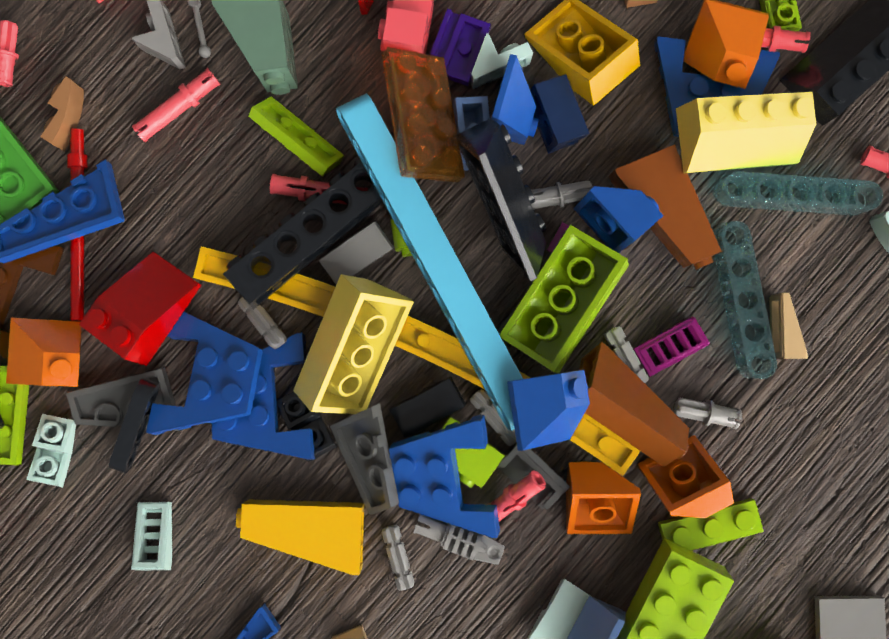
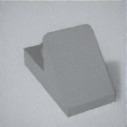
(162, 39)

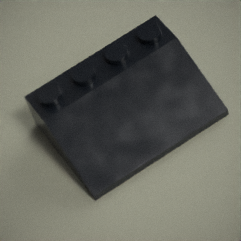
(504, 195)

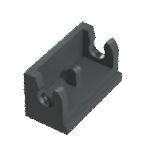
(520, 463)

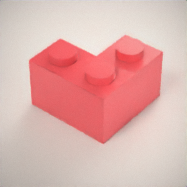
(406, 25)

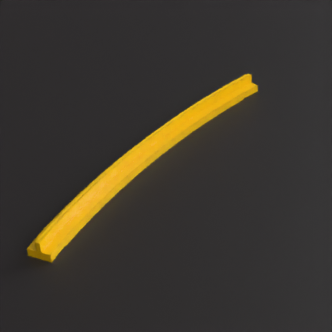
(421, 341)

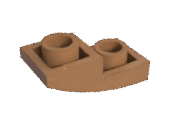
(68, 100)

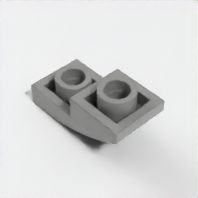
(357, 252)

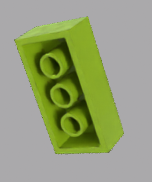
(677, 596)

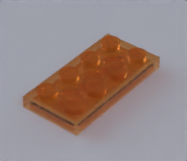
(422, 116)

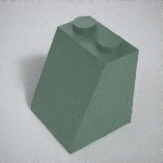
(264, 38)

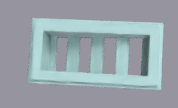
(140, 547)

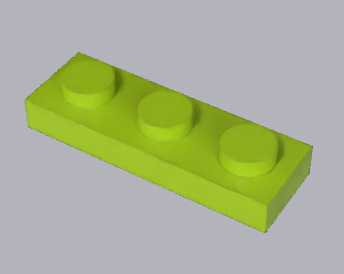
(296, 136)
(13, 413)
(725, 525)

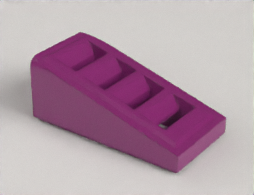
(696, 333)

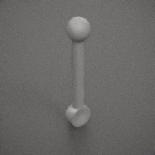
(204, 50)

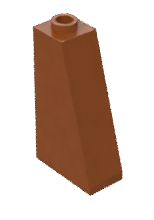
(684, 224)
(631, 408)

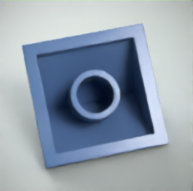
(598, 621)

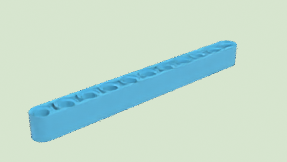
(431, 252)

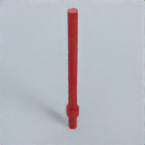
(77, 163)

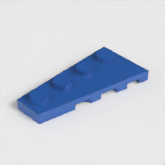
(74, 212)

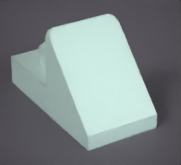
(492, 66)

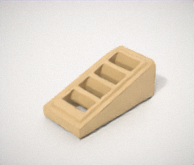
(785, 328)

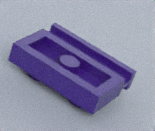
(459, 44)

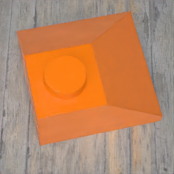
(726, 42)
(43, 352)
(690, 484)
(599, 500)

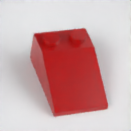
(141, 308)

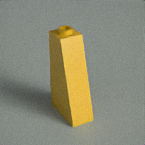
(307, 529)

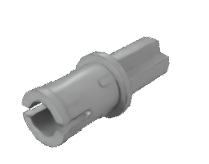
(560, 194)
(708, 412)

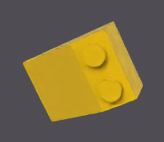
(585, 48)

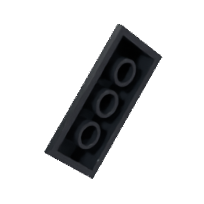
(845, 62)

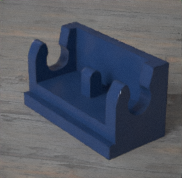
(558, 114)

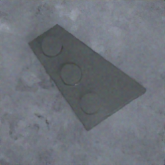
(108, 401)
(368, 458)

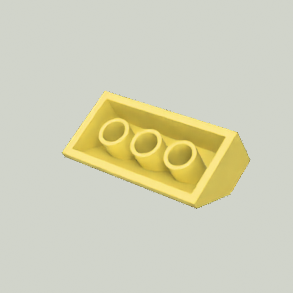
(745, 131)
(352, 346)

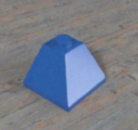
(515, 104)
(618, 215)
(547, 407)

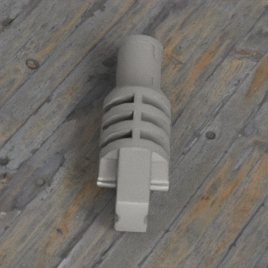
(461, 541)

